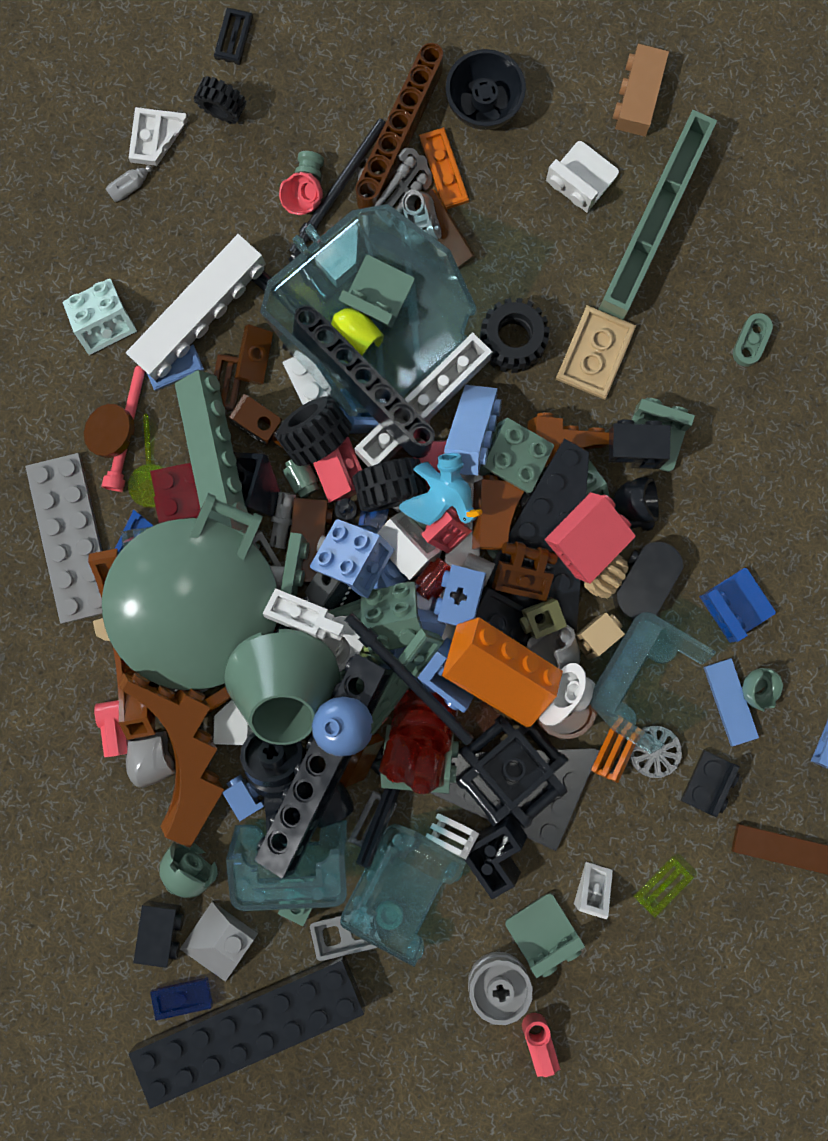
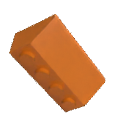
(501, 671)

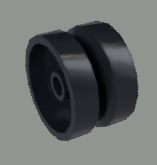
(270, 765)

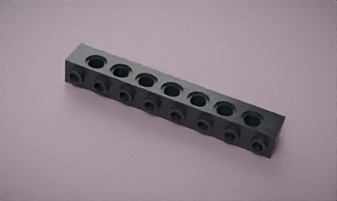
(271, 851)

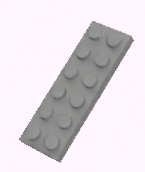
(67, 534)

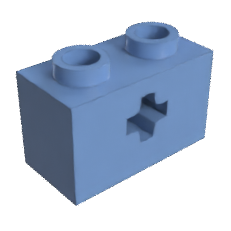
(472, 585)

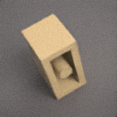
(599, 635)

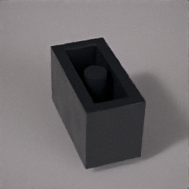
(158, 934)

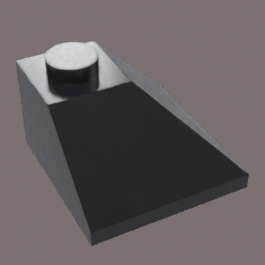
(258, 483)

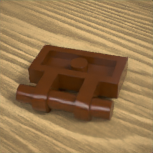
(525, 580)

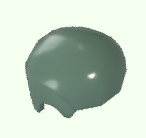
(756, 681)

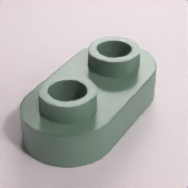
(752, 341)

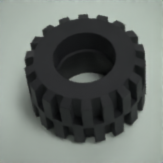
(519, 314)
(313, 431)
(388, 484)

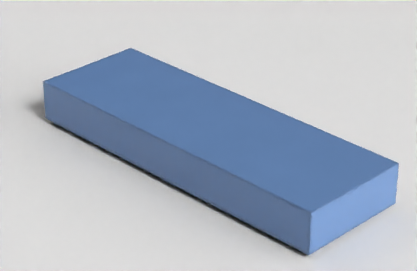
(731, 702)

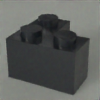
(640, 444)
(491, 856)

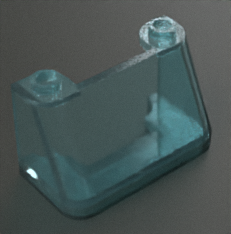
(316, 883)
(399, 892)

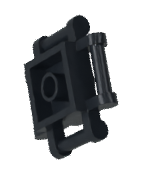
(512, 771)

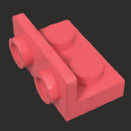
(446, 531)

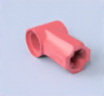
(112, 736)
(540, 1046)

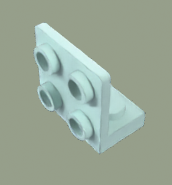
(98, 317)

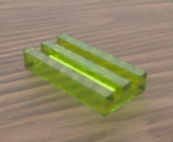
(655, 879)

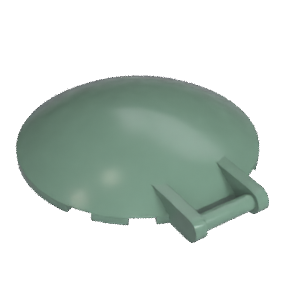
(188, 597)

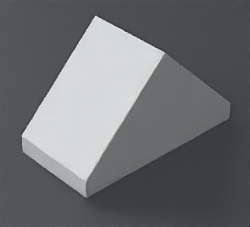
(594, 891)

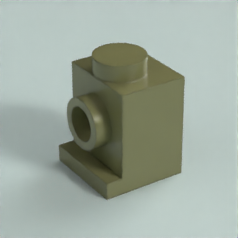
(551, 622)

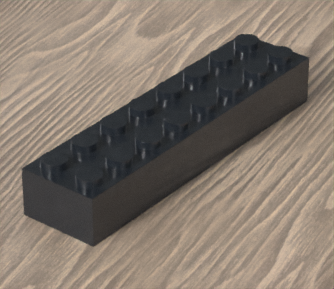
(246, 1031)

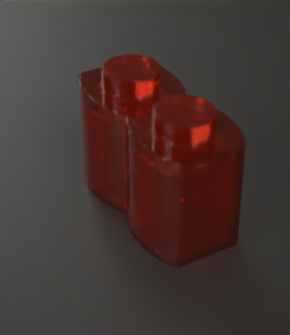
(411, 763)

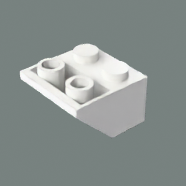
(410, 549)

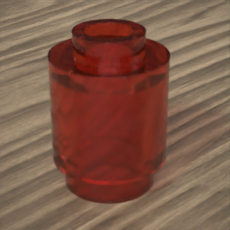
(431, 579)

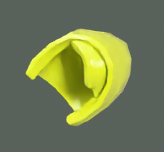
(357, 329)

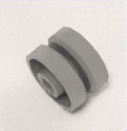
(501, 1005)

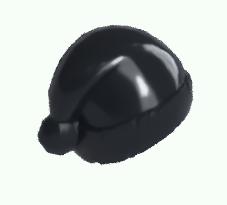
(638, 502)

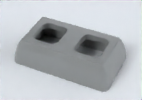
(345, 947)

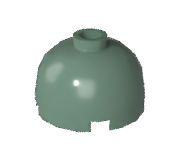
(185, 871)

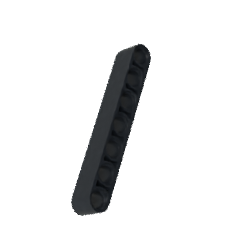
(364, 393)

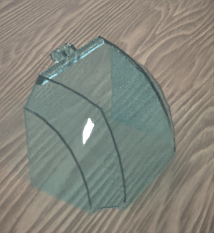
(428, 323)

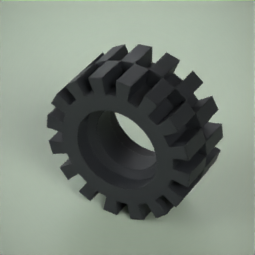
(219, 100)

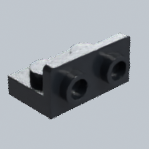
(711, 784)

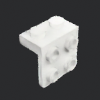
(582, 175)

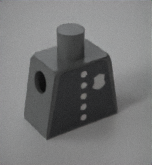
(329, 592)

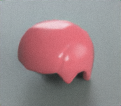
(300, 193)

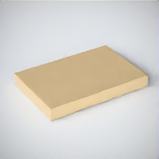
(595, 352)

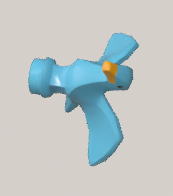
(445, 491)

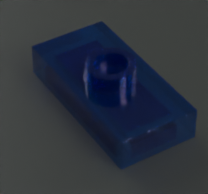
(181, 998)

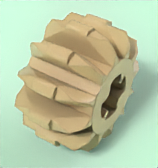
(609, 579)

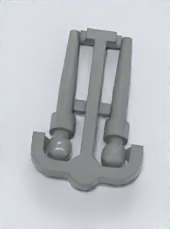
(416, 163)

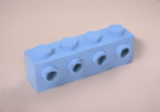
(474, 427)

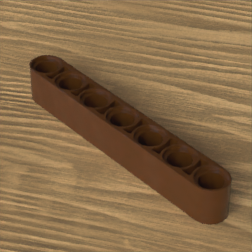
(403, 116)

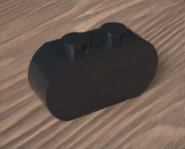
(648, 580)

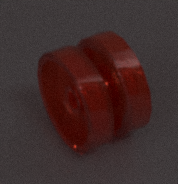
(420, 723)

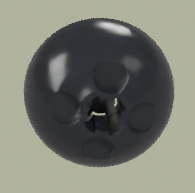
(485, 77)

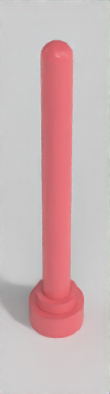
(114, 478)

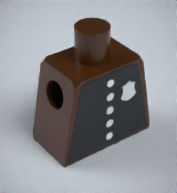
(246, 417)

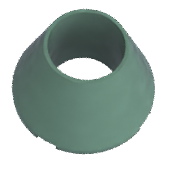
(281, 683)

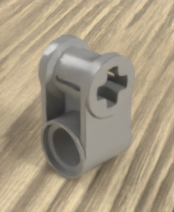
(425, 216)

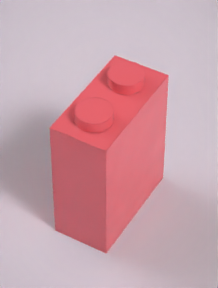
(591, 537)

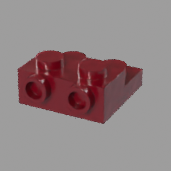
(175, 493)

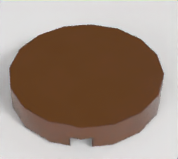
(109, 430)

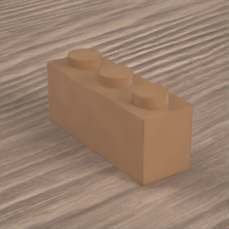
(640, 89)

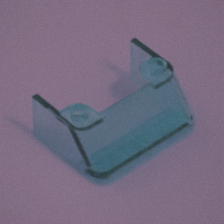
(644, 639)

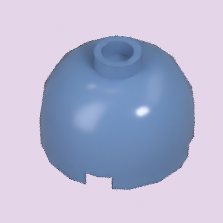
(342, 726)

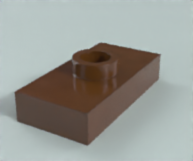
(253, 354)

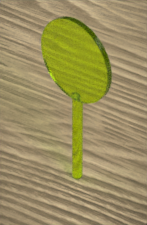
(140, 481)

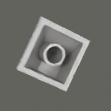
(218, 941)

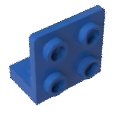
(737, 605)

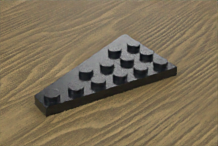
(553, 499)
(549, 824)

